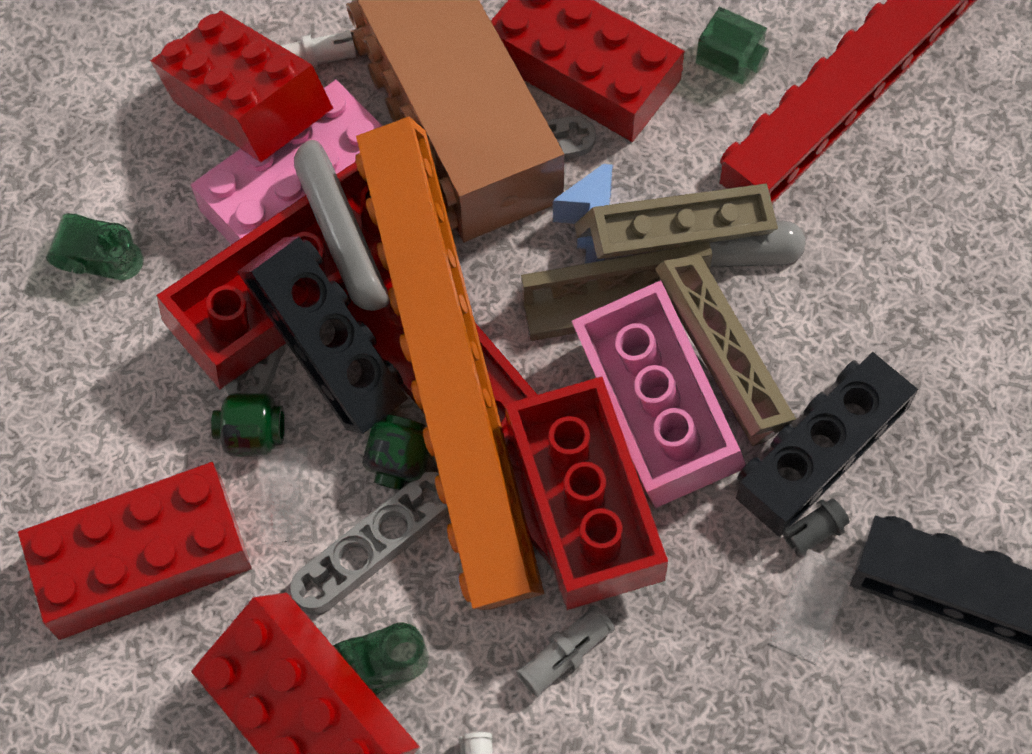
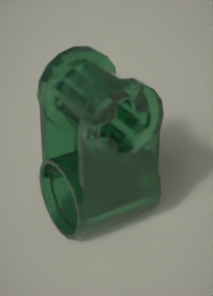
(94, 248)
(373, 656)

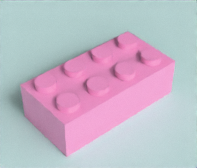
(247, 193)
(659, 394)

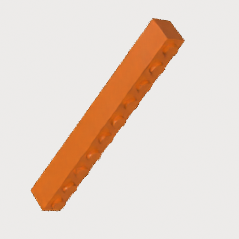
(448, 367)

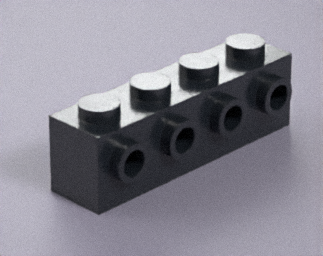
(946, 579)

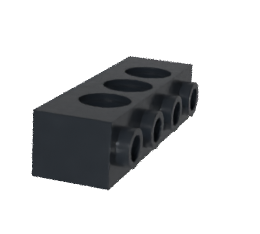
(271, 283)
(782, 502)

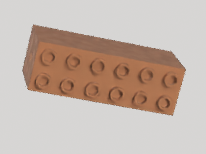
(463, 88)

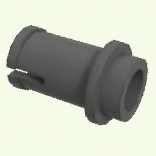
(816, 526)

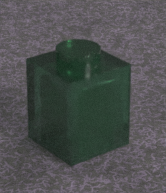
(732, 46)

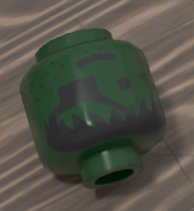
(248, 424)
(396, 452)

